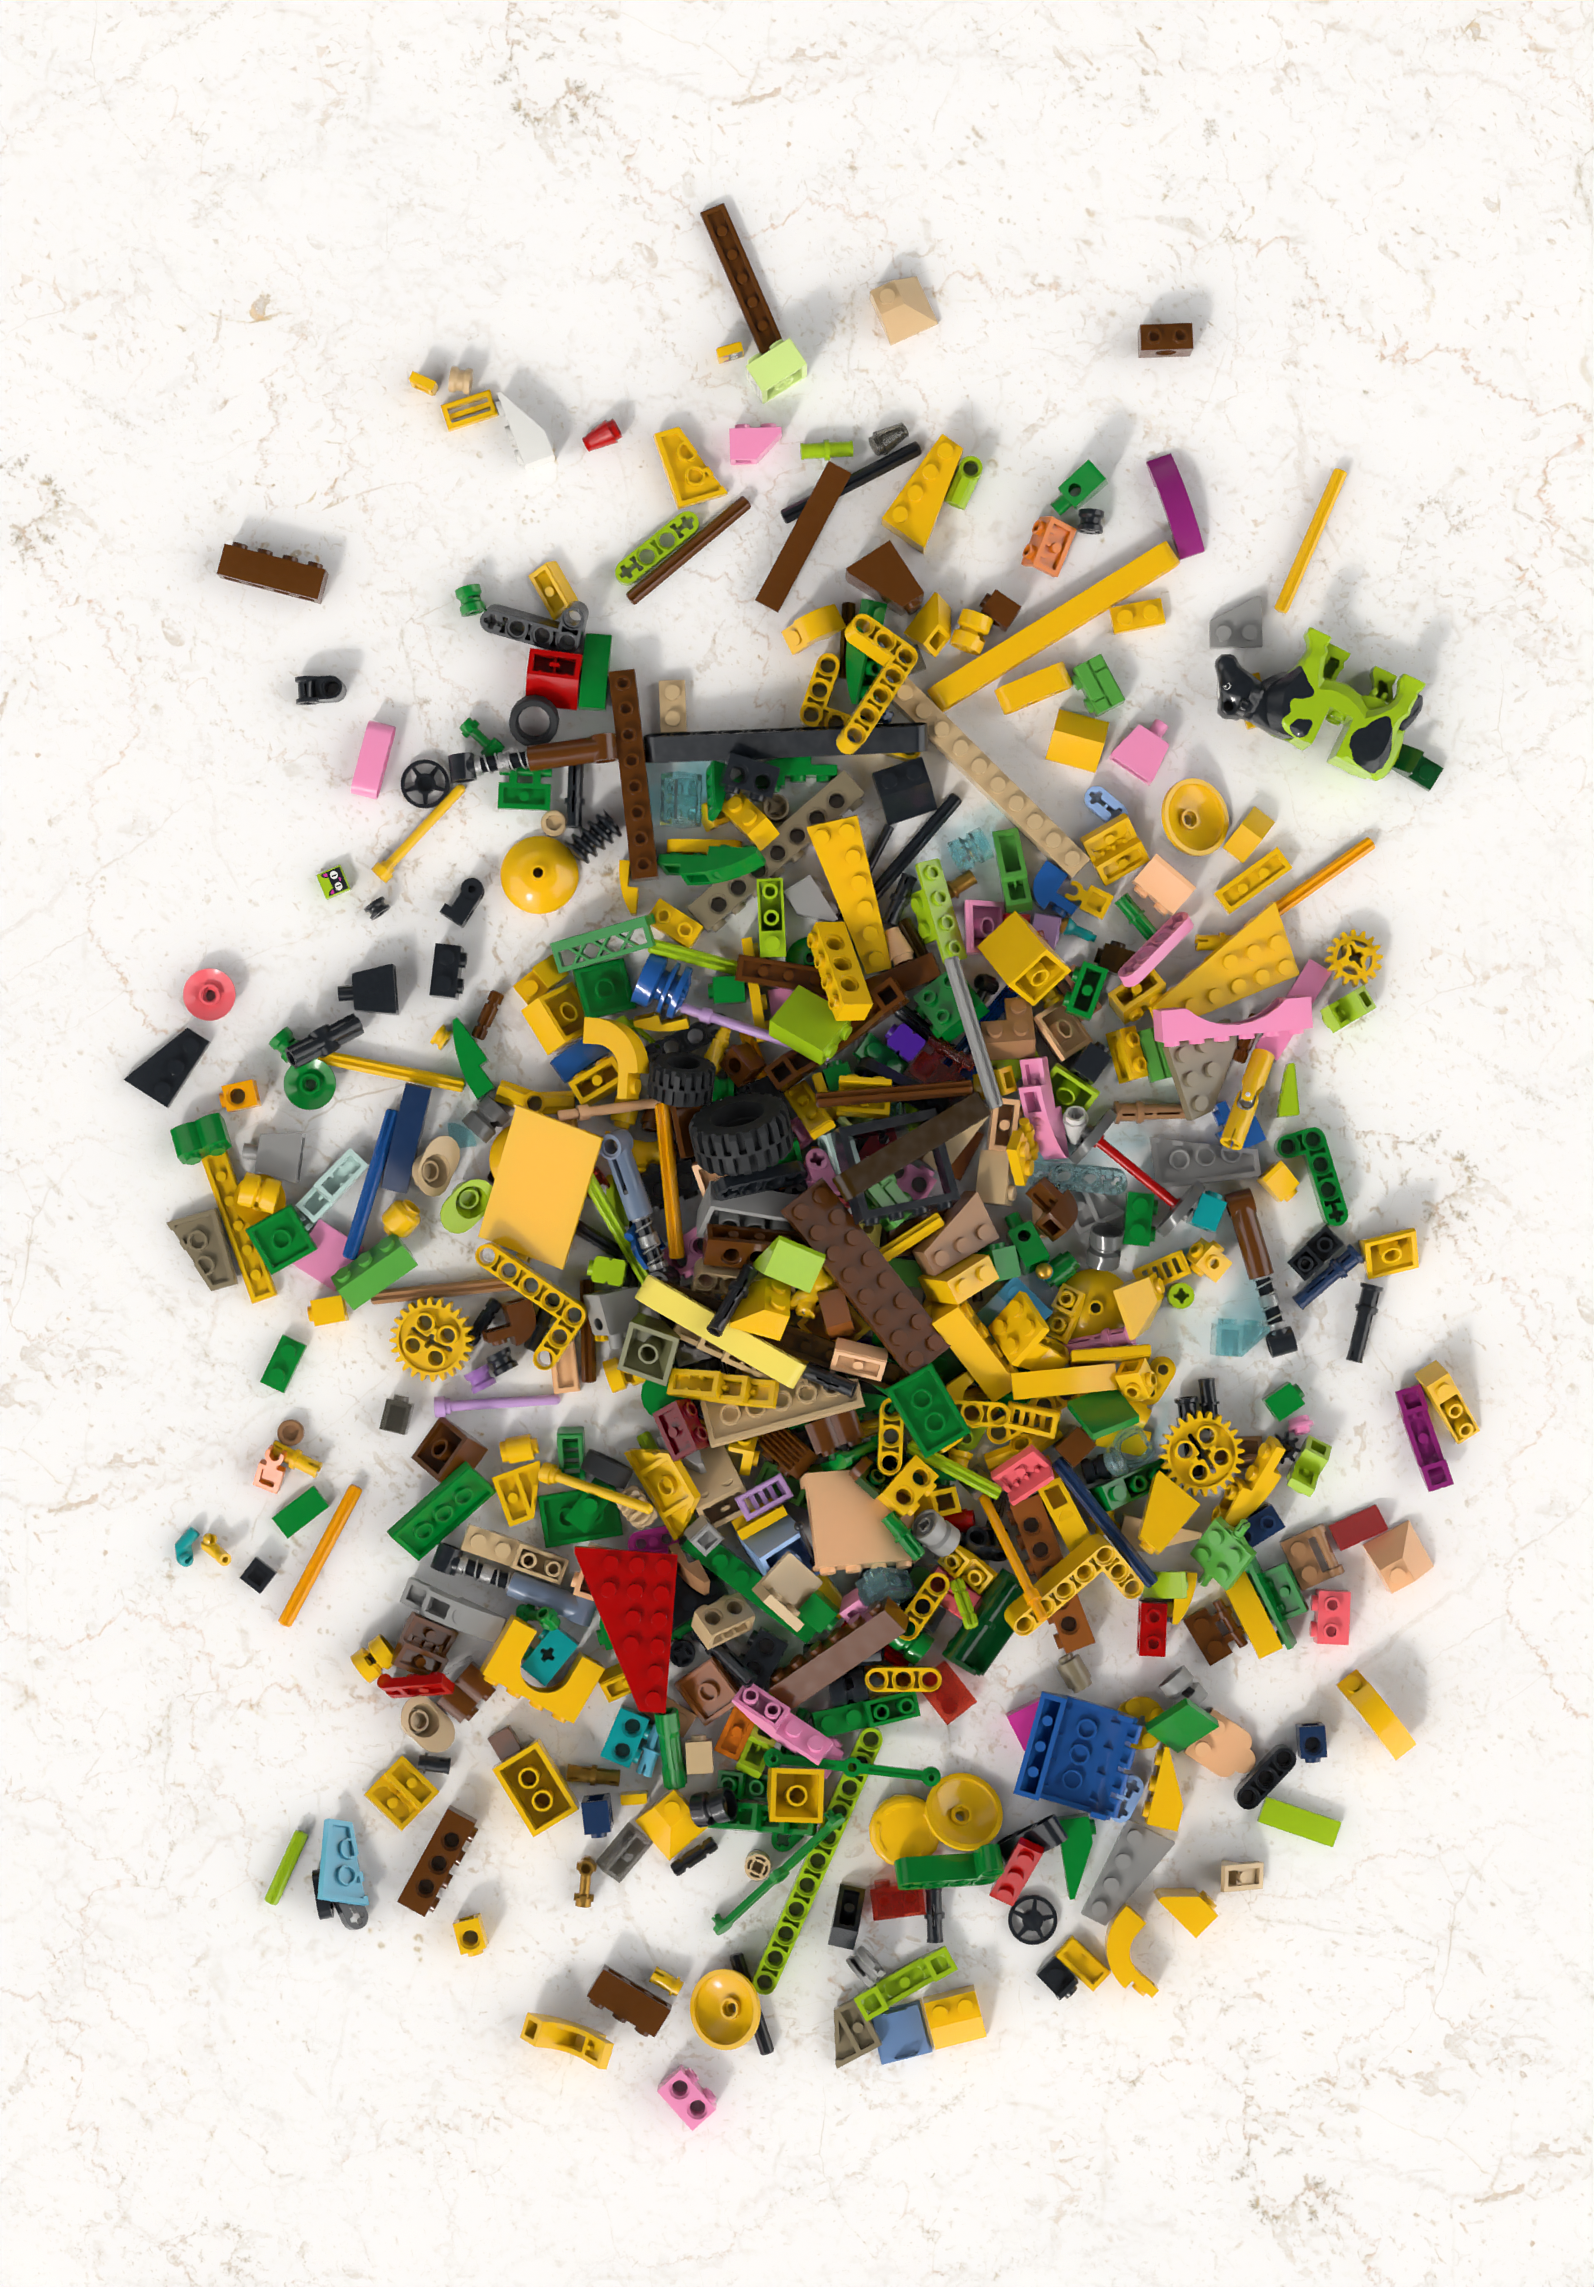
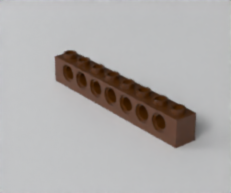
(633, 775)

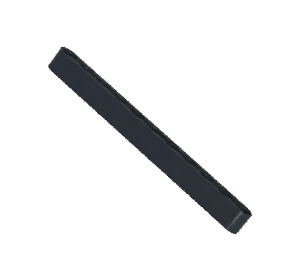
(780, 742)

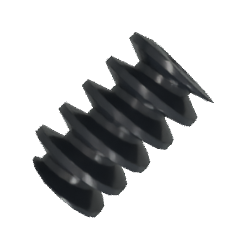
(593, 837)

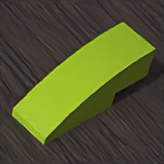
(751, 1759)

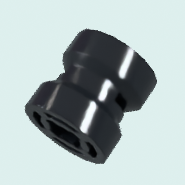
(1088, 1469)

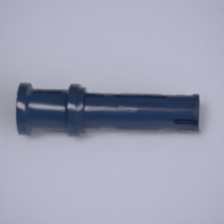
(1338, 1269)

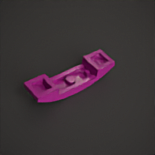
(1176, 506)
(1423, 1438)

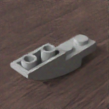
(452, 1611)

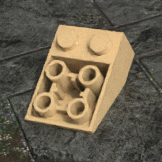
(718, 1487)

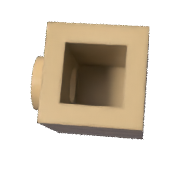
(699, 1754)

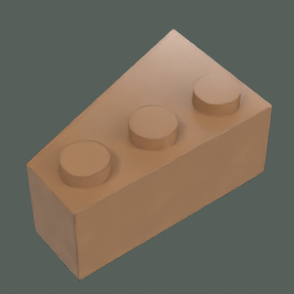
(964, 1232)

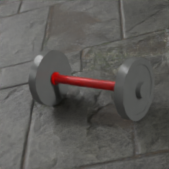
(1179, 1208)

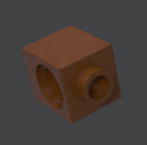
(1000, 609)
(742, 1064)

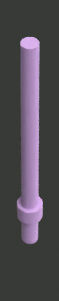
(708, 1016)

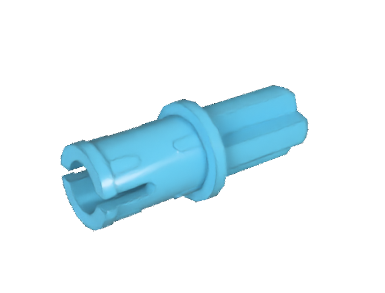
(650, 1754)

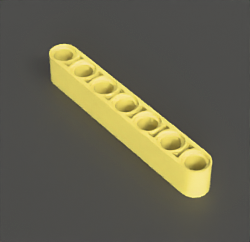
(738, 1343)

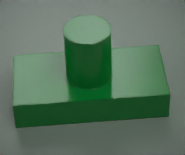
(588, 1508)

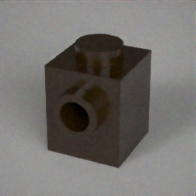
(1113, 956)

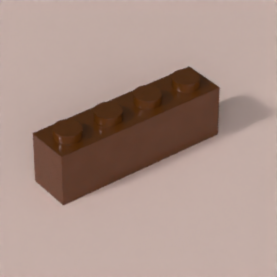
(273, 573)

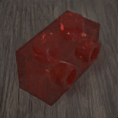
(892, 1903)

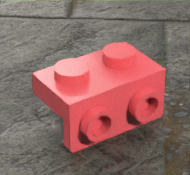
(1023, 1474)

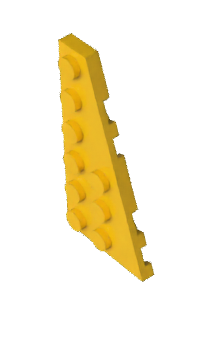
(1236, 969)

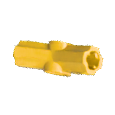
(552, 1101)
(1017, 1444)

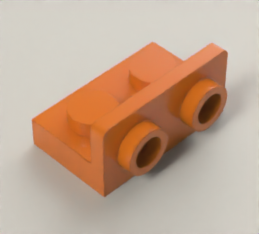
(1048, 545)

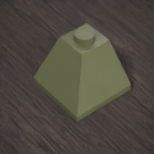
(649, 1349)

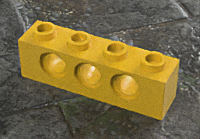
(839, 971)

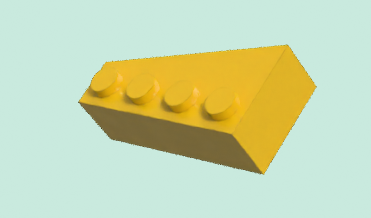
(921, 499)

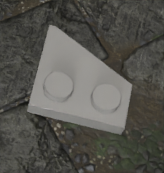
(1093, 1209)

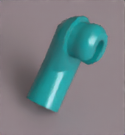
(183, 1547)

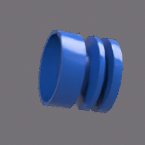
(662, 985)

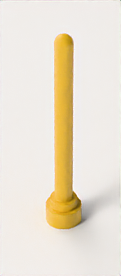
(385, 868)
(551, 1474)

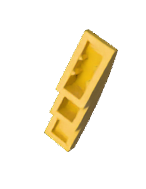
(1064, 1381)
(723, 1388)
(1253, 1617)

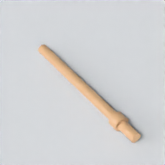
(584, 1112)

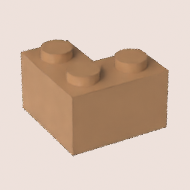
(1012, 1036)

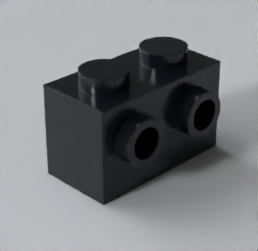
(447, 971)

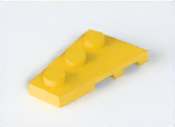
(686, 472)

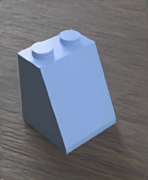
(773, 1542)

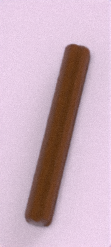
(588, 1343)

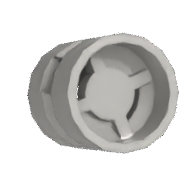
(935, 1533)
(1180, 1680)

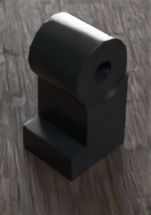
(466, 903)

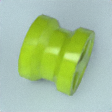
(1176, 1296)

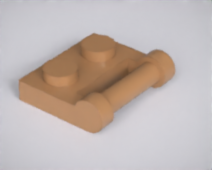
(1303, 1561)

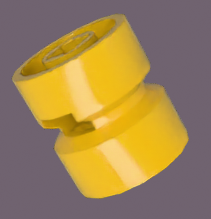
(971, 632)
(259, 1192)
(618, 1379)
(382, 1653)

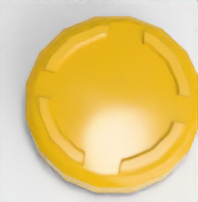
(901, 1829)

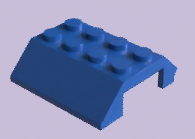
(1078, 1755)

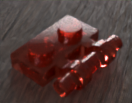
(930, 1069)

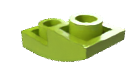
(1169, 1585)

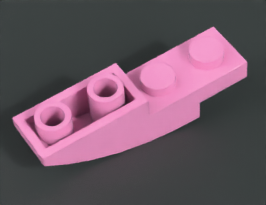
(1040, 1108)
(782, 1725)

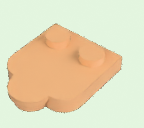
(1224, 1748)

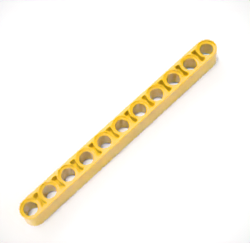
(1053, 626)

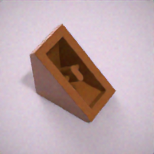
(836, 1313)

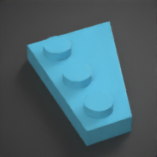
(339, 1868)

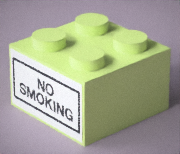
(775, 370)

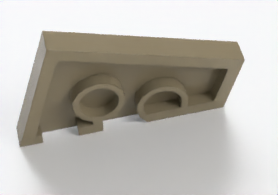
(207, 1246)

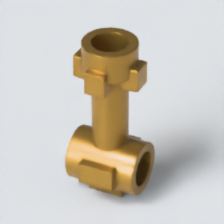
(585, 1868)

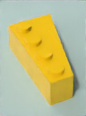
(974, 1347)

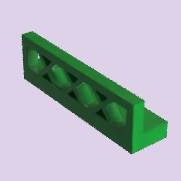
(604, 933)

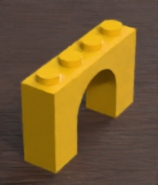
(563, 1698)

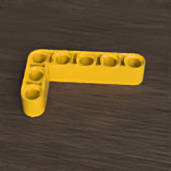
(881, 687)
(820, 704)
(539, 1297)
(896, 1423)
(1074, 1574)

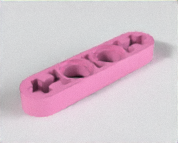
(1155, 949)

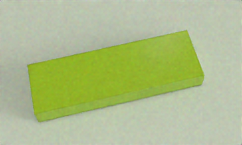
(1299, 1821)

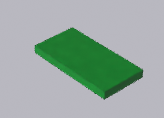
(441, 1511)

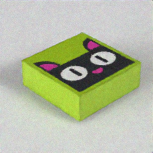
(333, 882)

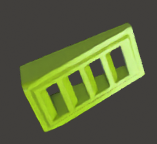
(1288, 1099)

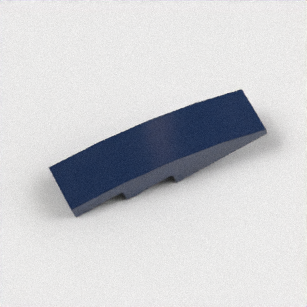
(406, 1138)

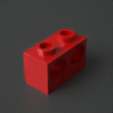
(1151, 1628)

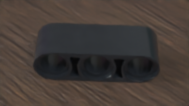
(1277, 1771)
(1045, 1833)

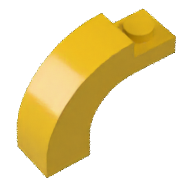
(627, 1049)
(1376, 1714)
(1118, 1940)
(567, 2036)

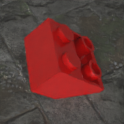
(555, 677)

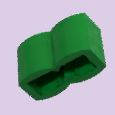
(201, 1138)

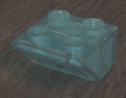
(1235, 1339)

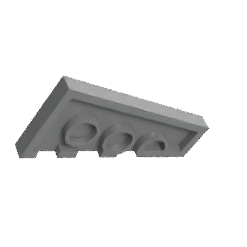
(1127, 1866)

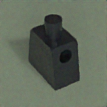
(373, 990)

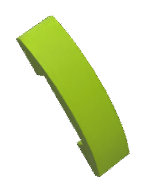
(904, 1982)

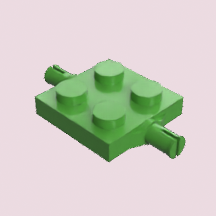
(1223, 1553)

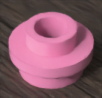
(1300, 1425)

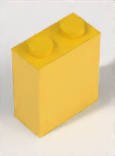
(960, 1280)

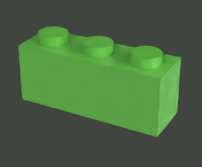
(374, 1271)

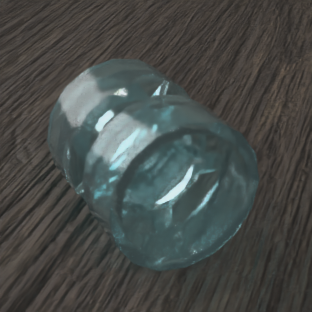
(970, 850)

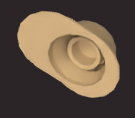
(436, 1166)
(427, 1724)

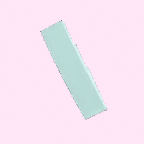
(330, 1188)

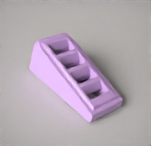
(782, 1486)

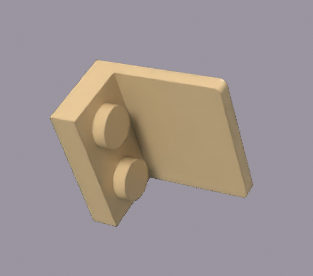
(787, 1588)

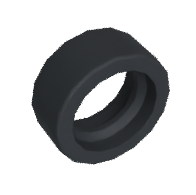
(530, 701)
(607, 1469)

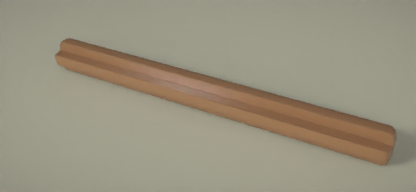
(441, 1290)

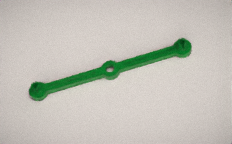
(930, 1775)
(779, 1874)

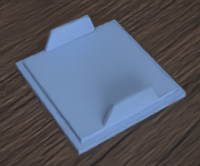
(902, 2032)

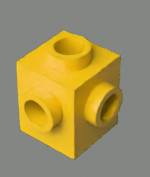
(1208, 1259)
(1136, 1379)

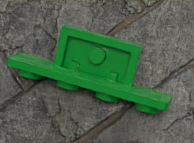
(1280, 1596)

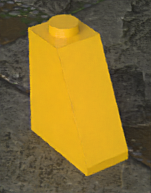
(1164, 1513)

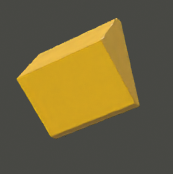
(1077, 740)
(1389, 1253)

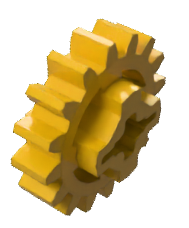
(1357, 967)

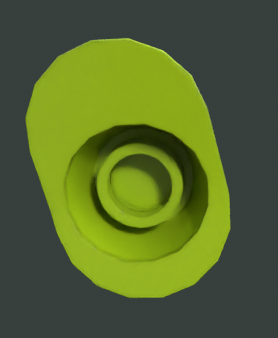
(465, 1205)

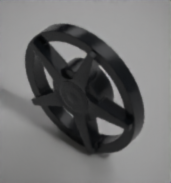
(425, 784)
(1032, 1920)

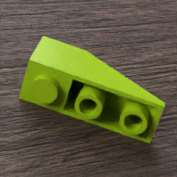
(771, 918)

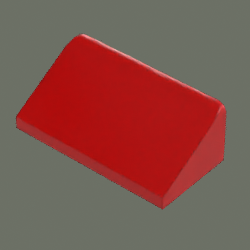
(1358, 1527)

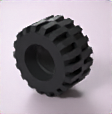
(681, 1079)

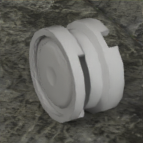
(870, 1967)

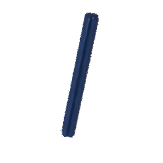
(1104, 1522)

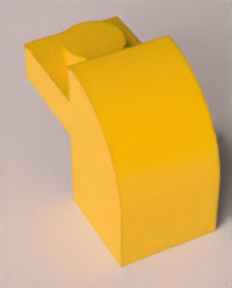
(813, 627)

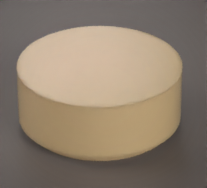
(553, 823)

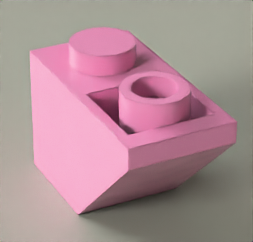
(752, 444)

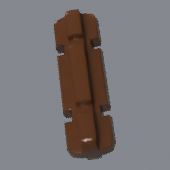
(487, 1015)
(1244, 1045)

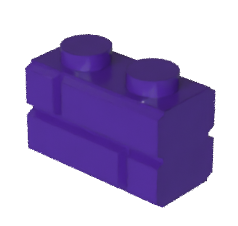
(903, 1041)

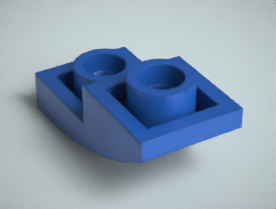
(577, 1059)

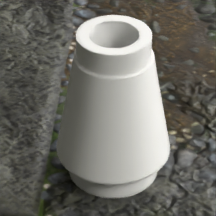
(1075, 1123)

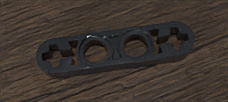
(681, 1037)
(870, 1068)
(760, 1181)

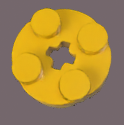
(1146, 1707)

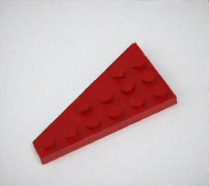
(636, 1606)

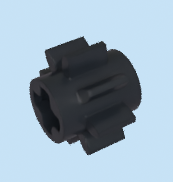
(1288, 1454)

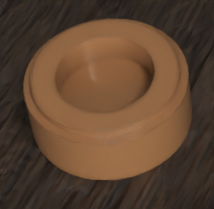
(290, 1432)

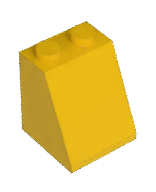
(1023, 958)

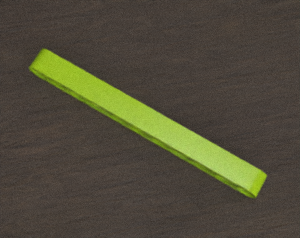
(812, 1871)

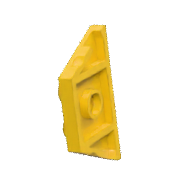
(667, 1487)

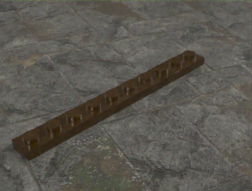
(803, 1344)

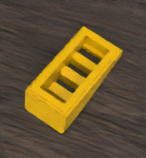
(1185, 1270)
(1030, 1428)

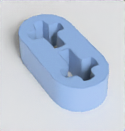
(1107, 799)
(1132, 1800)

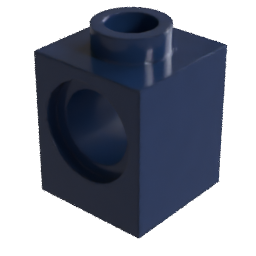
(1307, 1730)

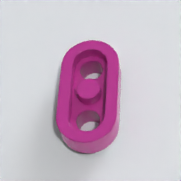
(653, 1540)

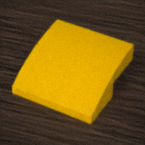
(1114, 849)
(746, 1529)
(401, 1793)

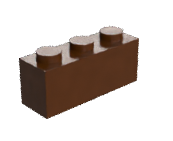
(628, 2001)

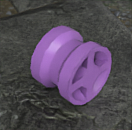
(480, 1378)

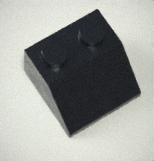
(904, 791)

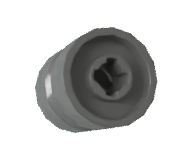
(486, 1118)
(1104, 1247)

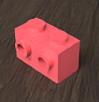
(1330, 1617)

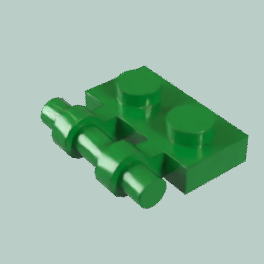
(525, 795)

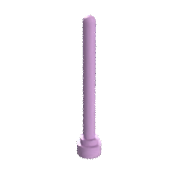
(445, 1406)

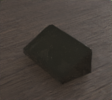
(624, 1852)

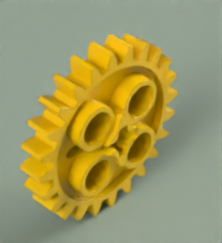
(422, 1359)
(1220, 1439)

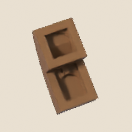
(691, 1572)

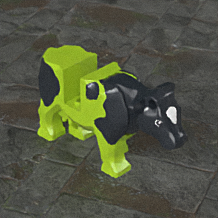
(1297, 701)

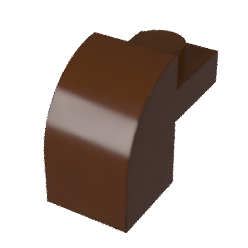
(1058, 1208)
(519, 1324)

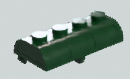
(978, 1647)

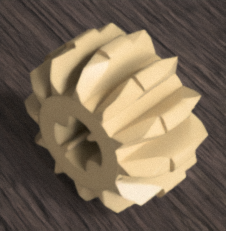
(635, 1517)

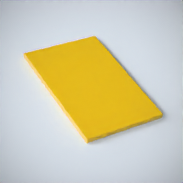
(540, 1186)

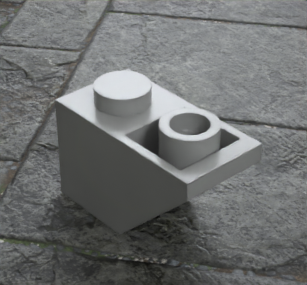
(809, 901)

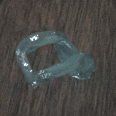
(1115, 1460)

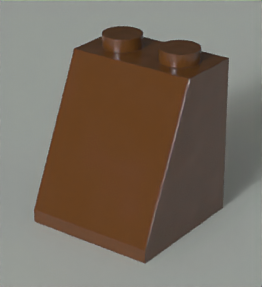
(886, 580)

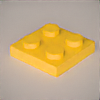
(1018, 1328)

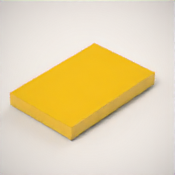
(1108, 1355)

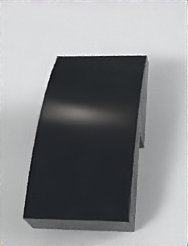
(1315, 1252)

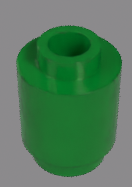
(1064, 1268)

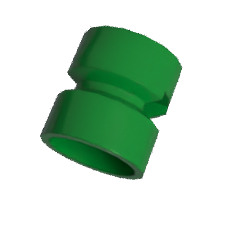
(913, 1649)

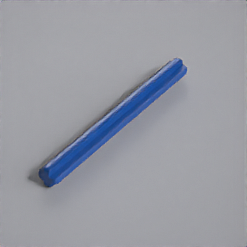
(370, 1185)

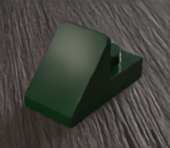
(1416, 767)

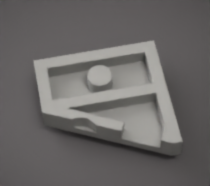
(1238, 627)

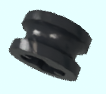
(377, 908)

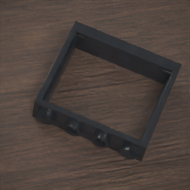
(841, 1141)

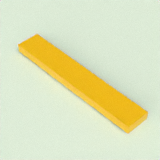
(252, 1267)

